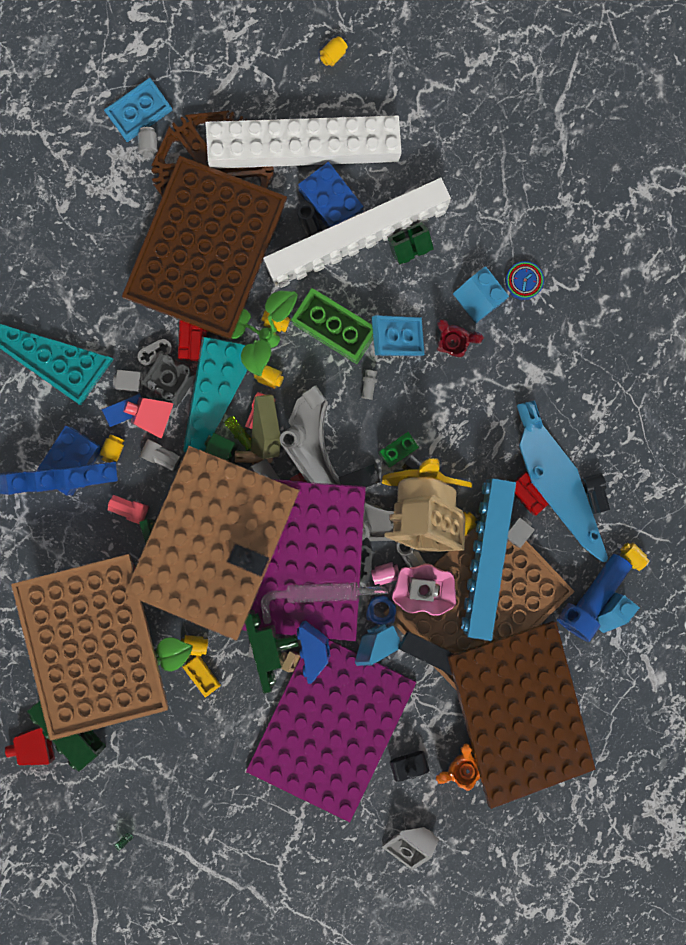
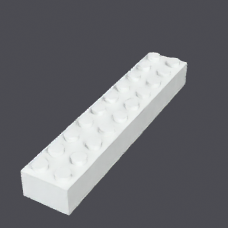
(303, 141)
(357, 233)

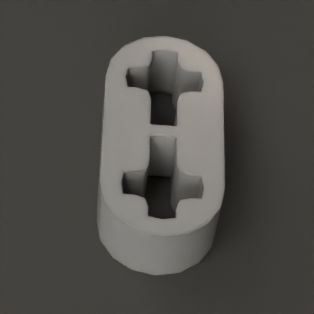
(152, 348)

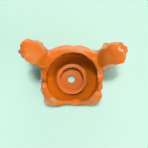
(458, 769)

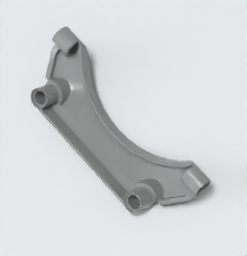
(313, 461)

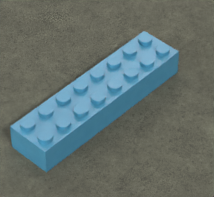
(488, 559)

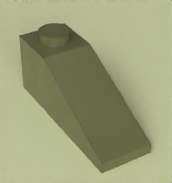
(265, 428)

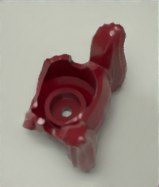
(461, 338)

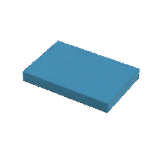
(138, 109)
(398, 336)

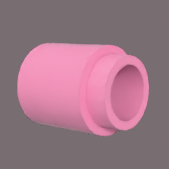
(385, 573)

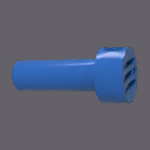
(582, 618)

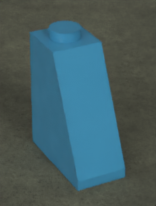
(616, 612)

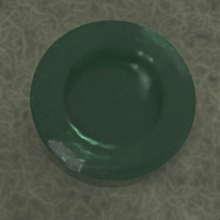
(123, 841)

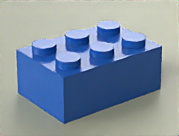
(330, 196)
(70, 450)

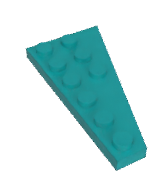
(59, 364)
(215, 385)

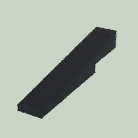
(426, 651)

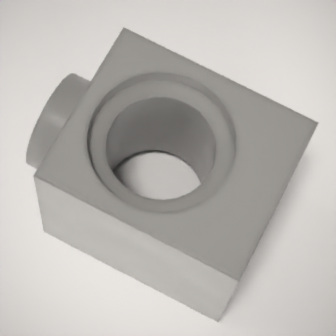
(128, 381)
(519, 531)
(414, 593)

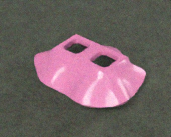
(442, 603)

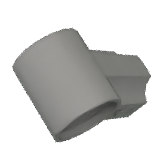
(157, 454)
(411, 557)

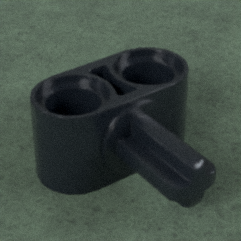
(248, 559)
(409, 766)

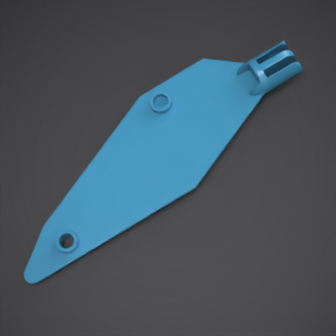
(558, 480)

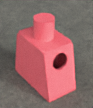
(149, 415)

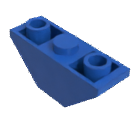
(314, 650)

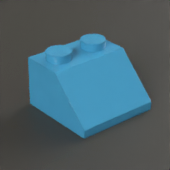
(480, 295)
(377, 644)

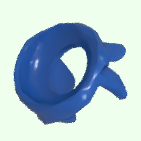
(389, 619)

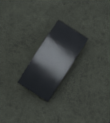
(362, 477)

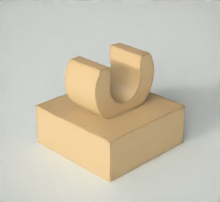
(290, 660)

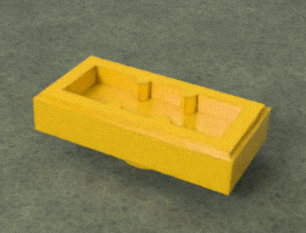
(201, 676)

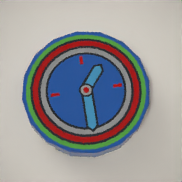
(524, 280)

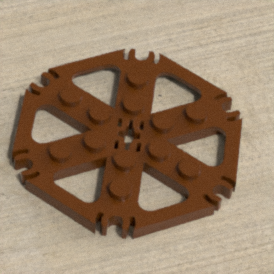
(198, 150)

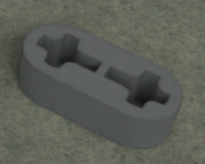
(367, 564)

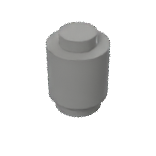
(147, 142)

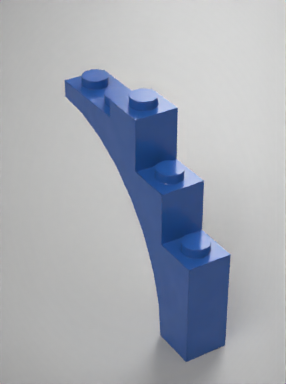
(57, 478)

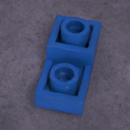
(114, 413)

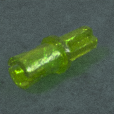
(239, 432)

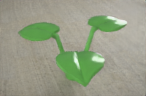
(257, 355)
(172, 653)

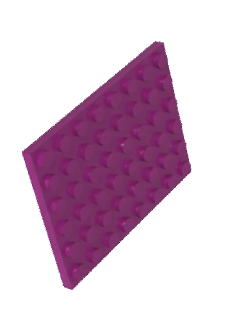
(317, 547)
(332, 731)

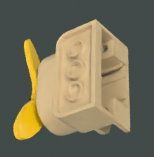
(426, 509)

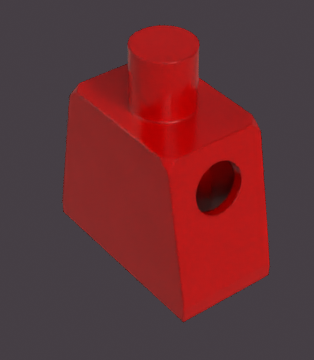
(31, 748)

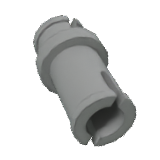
(369, 384)

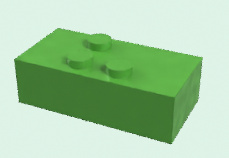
(334, 326)

